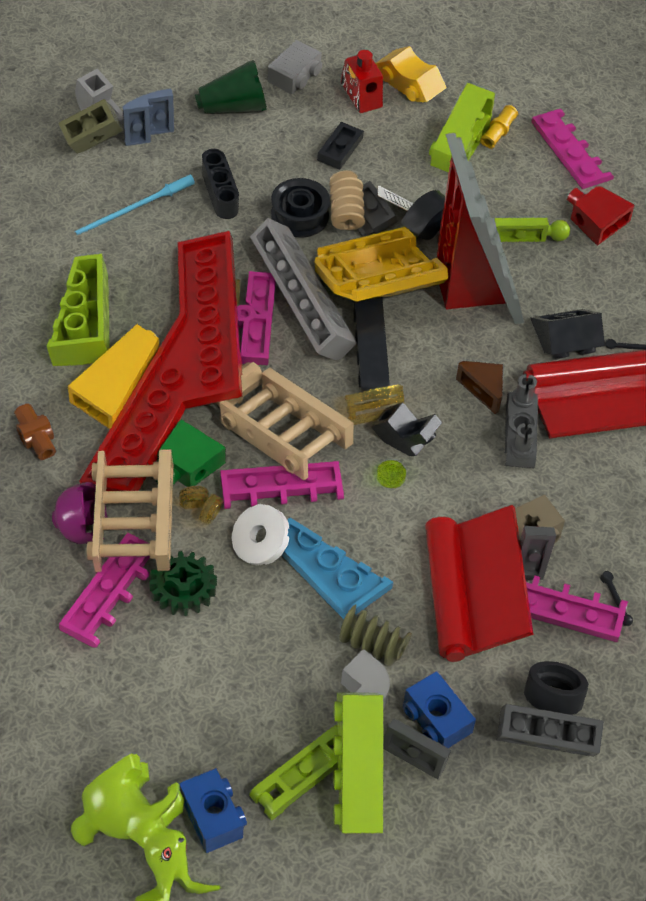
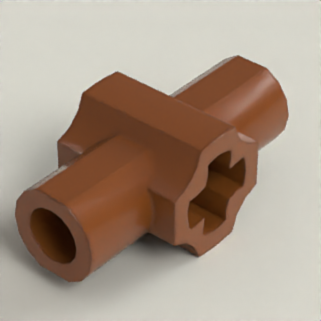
(35, 431)

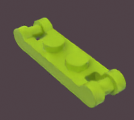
(297, 775)

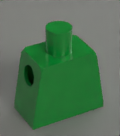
(193, 454)

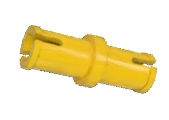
(499, 126)

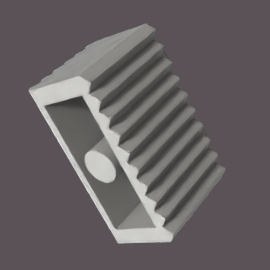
(294, 67)

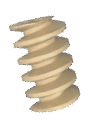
(346, 201)

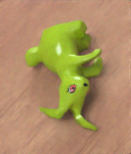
(121, 811)

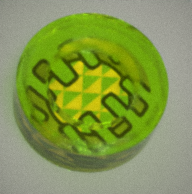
(391, 474)

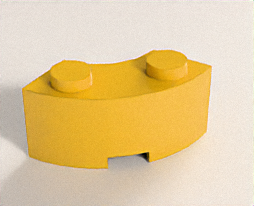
(411, 75)

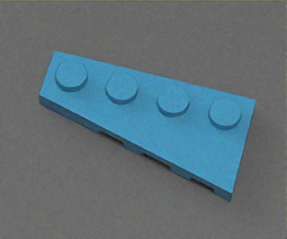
(331, 572)

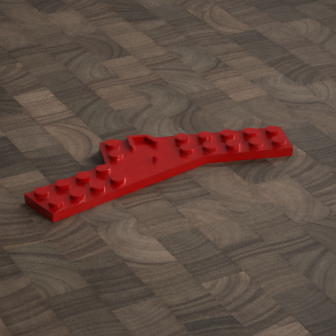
(191, 368)

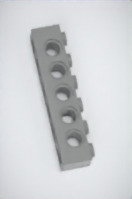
(303, 290)

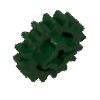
(198, 586)

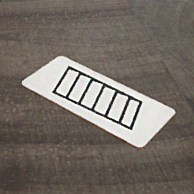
(393, 198)

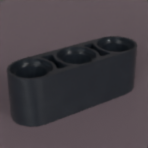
(220, 183)

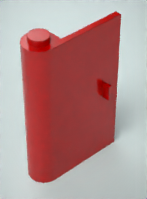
(591, 393)
(477, 583)

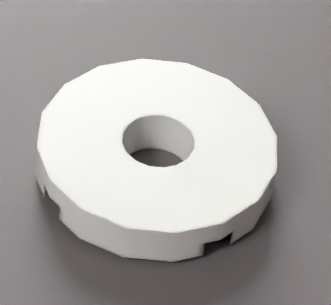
(245, 534)

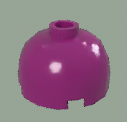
(75, 511)

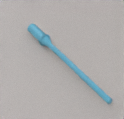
(169, 189)

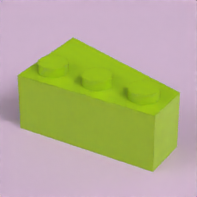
(467, 120)

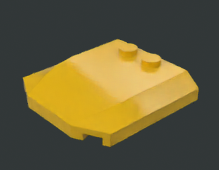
(378, 266)

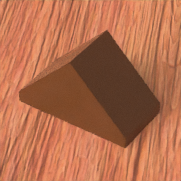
(483, 381)

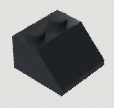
(569, 332)

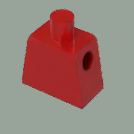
(599, 212)

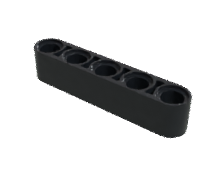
(371, 344)

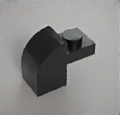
(425, 215)
(404, 431)

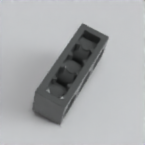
(550, 730)

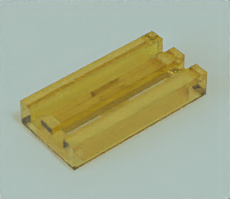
(372, 394)

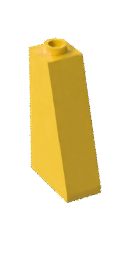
(112, 378)

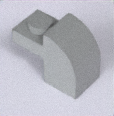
(94, 88)
(366, 675)

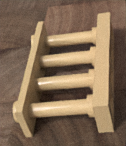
(292, 401)
(160, 523)

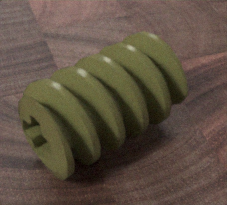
(373, 637)

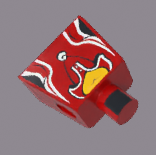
(362, 74)

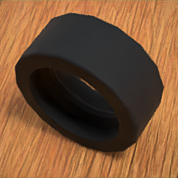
(558, 675)

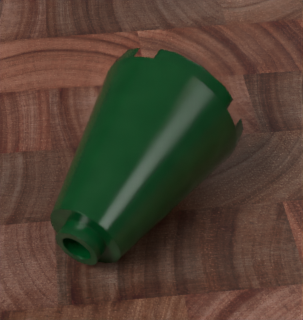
(233, 92)

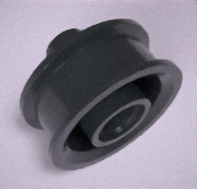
(301, 206)

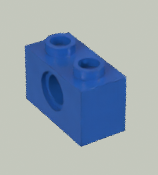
(436, 695)
(212, 829)

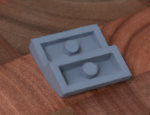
(148, 116)

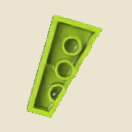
(83, 320)
(359, 762)

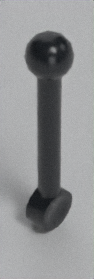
(611, 344)
(607, 578)

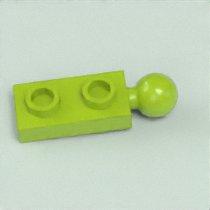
(531, 229)

